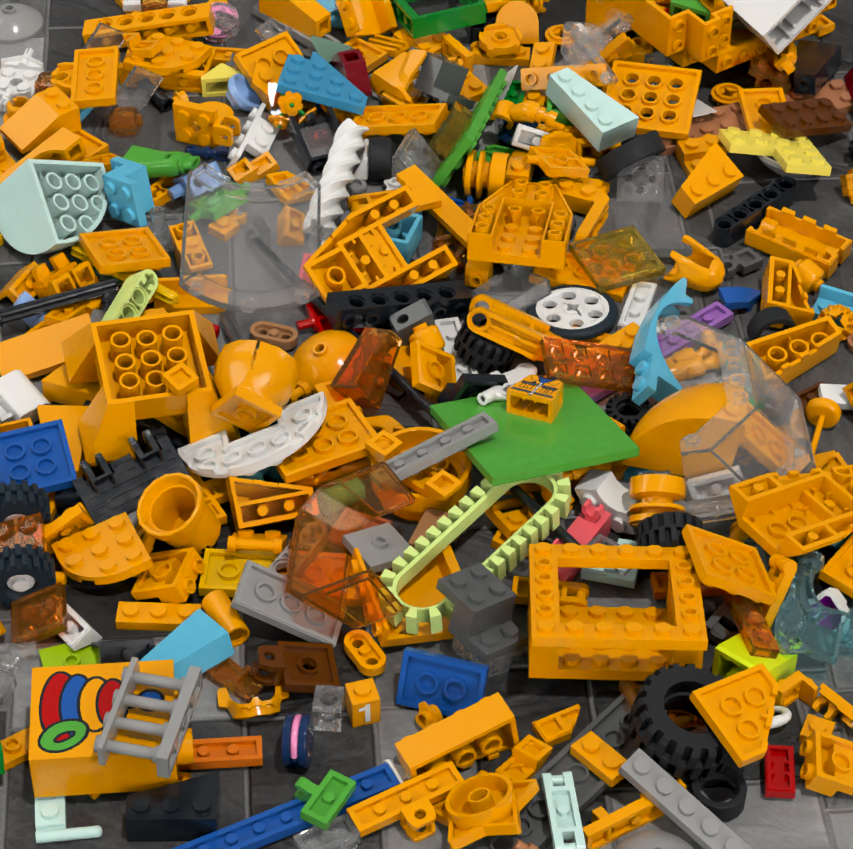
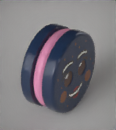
(297, 740)

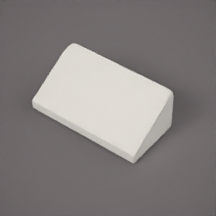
(526, 136)
(361, 170)
(79, 631)

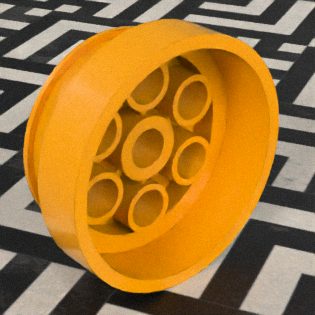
(456, 464)

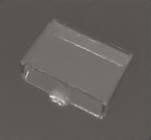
(516, 288)

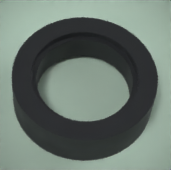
(629, 153)

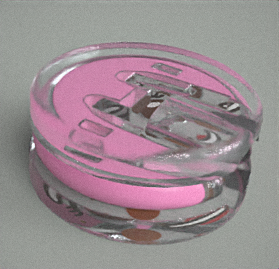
(226, 23)

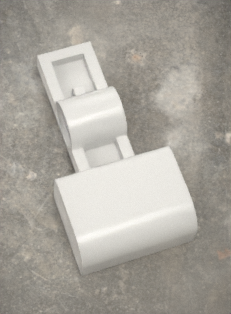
(19, 398)

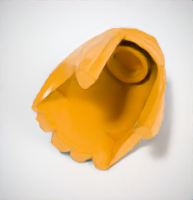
(701, 269)

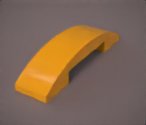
(427, 482)

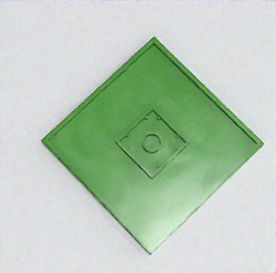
(533, 448)

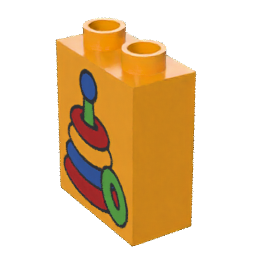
(68, 716)

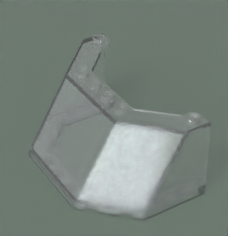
(751, 435)

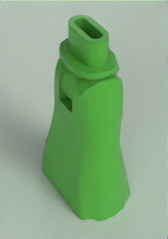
(162, 163)

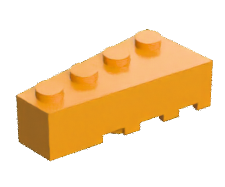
(799, 347)

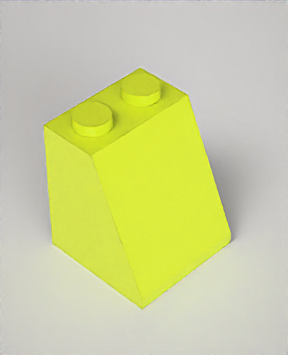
(733, 657)

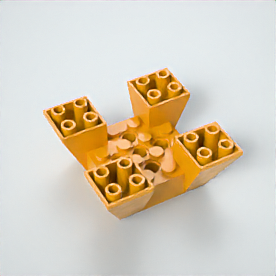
(128, 363)

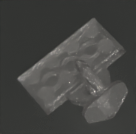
(586, 40)

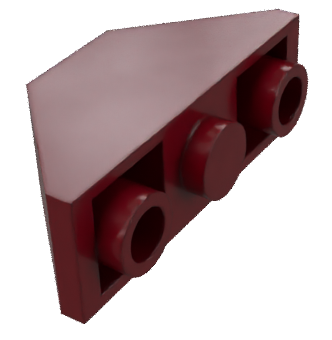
(353, 67)

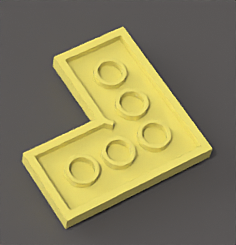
(792, 154)

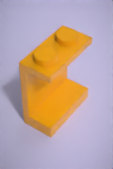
(366, 17)

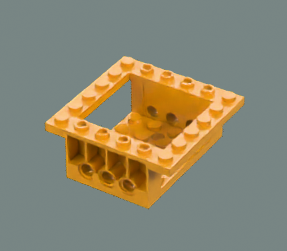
(612, 640)

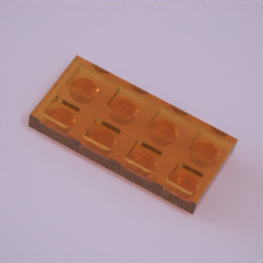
(588, 364)

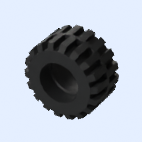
(481, 352)
(665, 530)

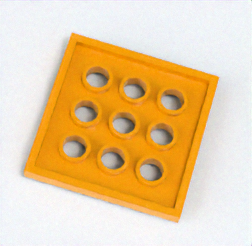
(662, 93)

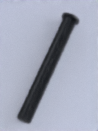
(56, 301)

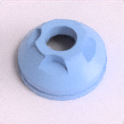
(241, 94)

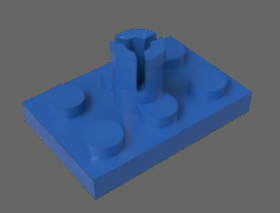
(440, 681)

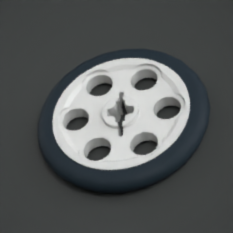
(576, 312)

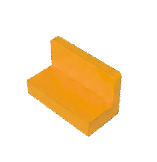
(20, 283)

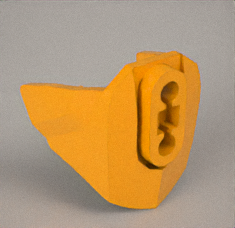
(395, 79)

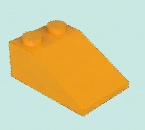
(41, 119)

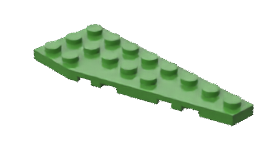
(469, 138)

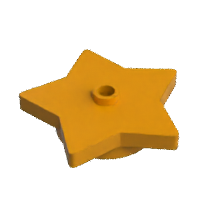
(484, 807)

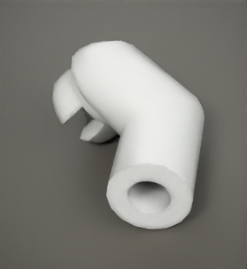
(495, 393)

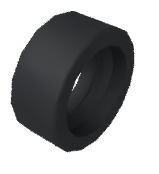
(766, 318)
(731, 779)

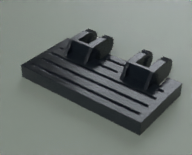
(122, 489)

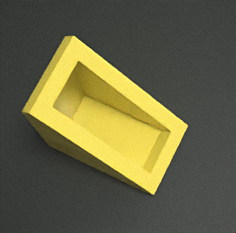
(216, 80)

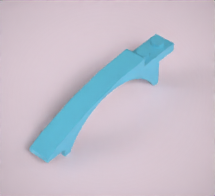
(651, 370)

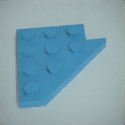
(320, 83)

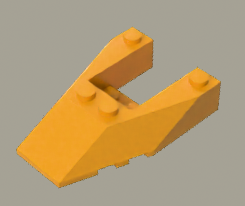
(364, 255)

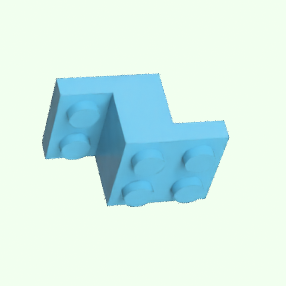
(128, 191)

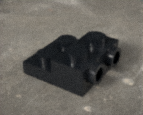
(470, 386)

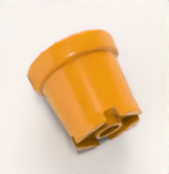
(177, 513)

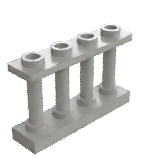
(171, 732)

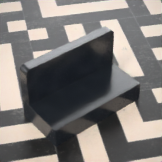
(123, 650)

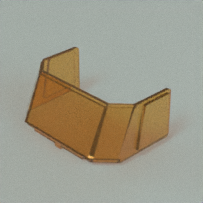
(319, 560)

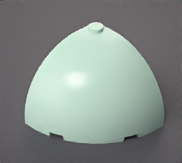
(50, 204)

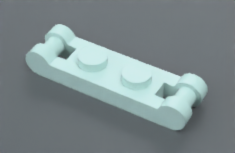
(563, 810)

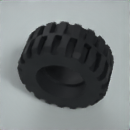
(660, 738)

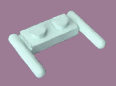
(51, 822)

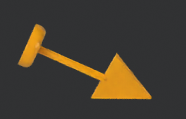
(823, 414)

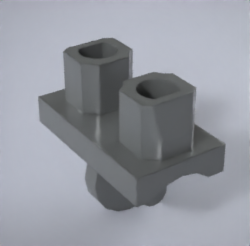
(716, 631)

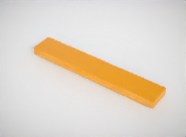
(448, 214)

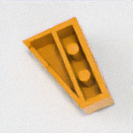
(783, 289)

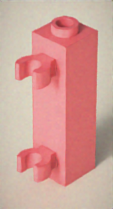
(584, 529)

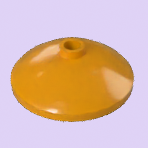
(323, 355)

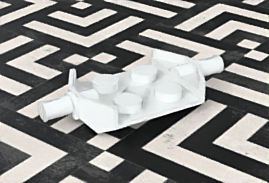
(21, 72)

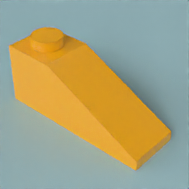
(517, 169)

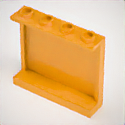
(418, 592)

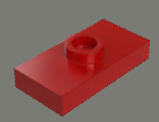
(779, 772)

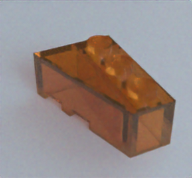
(368, 368)

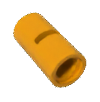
(217, 606)

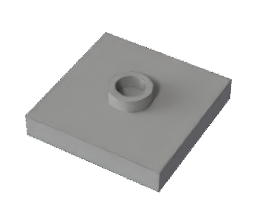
(377, 545)

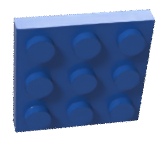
(37, 456)

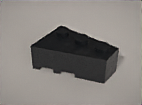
(175, 811)

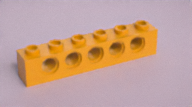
(179, 21)

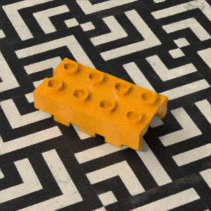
(797, 238)

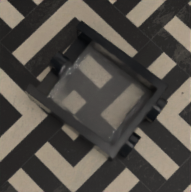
(314, 139)

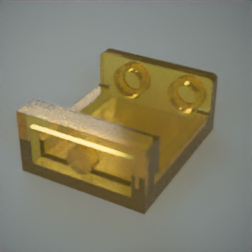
(451, 129)

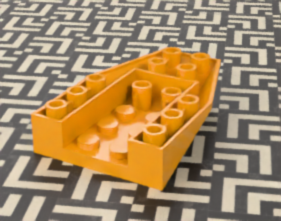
(522, 226)

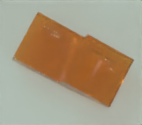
(235, 678)

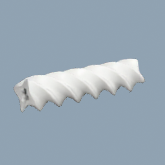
(338, 170)

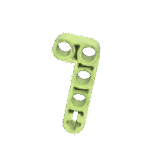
(133, 296)

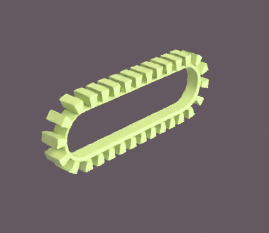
(460, 519)

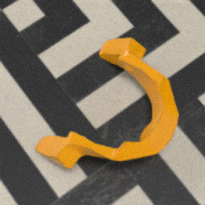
(255, 708)

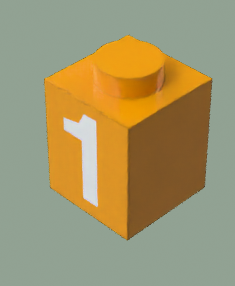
(362, 702)

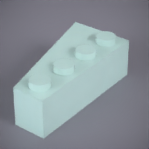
(591, 110)

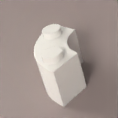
(606, 490)

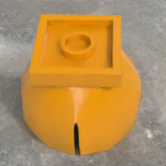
(255, 395)

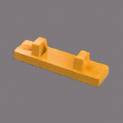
(610, 827)

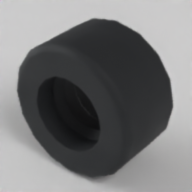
(380, 159)

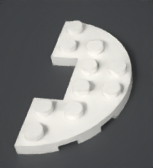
(268, 447)

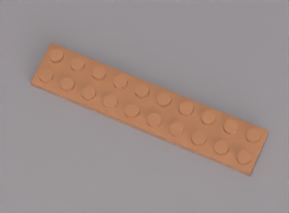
(731, 114)

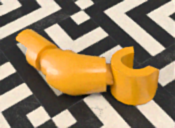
(525, 111)

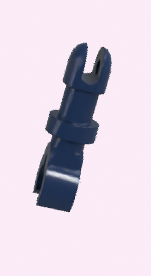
(208, 152)

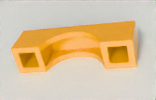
(60, 146)

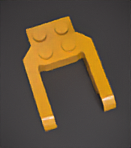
(588, 198)
(510, 327)

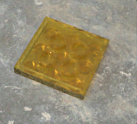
(617, 259)

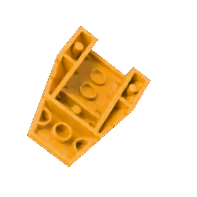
(796, 510)

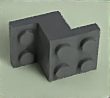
(442, 80)
(482, 612)

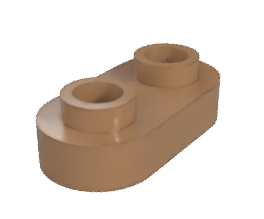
(274, 334)

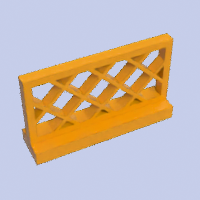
(178, 81)

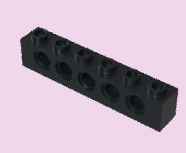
(375, 305)

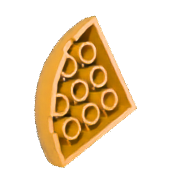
(669, 421)

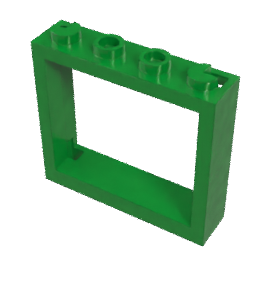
(470, 14)

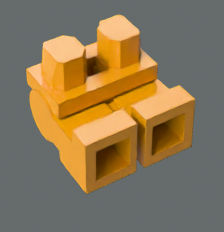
(63, 278)

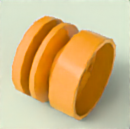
(484, 174)
(656, 495)

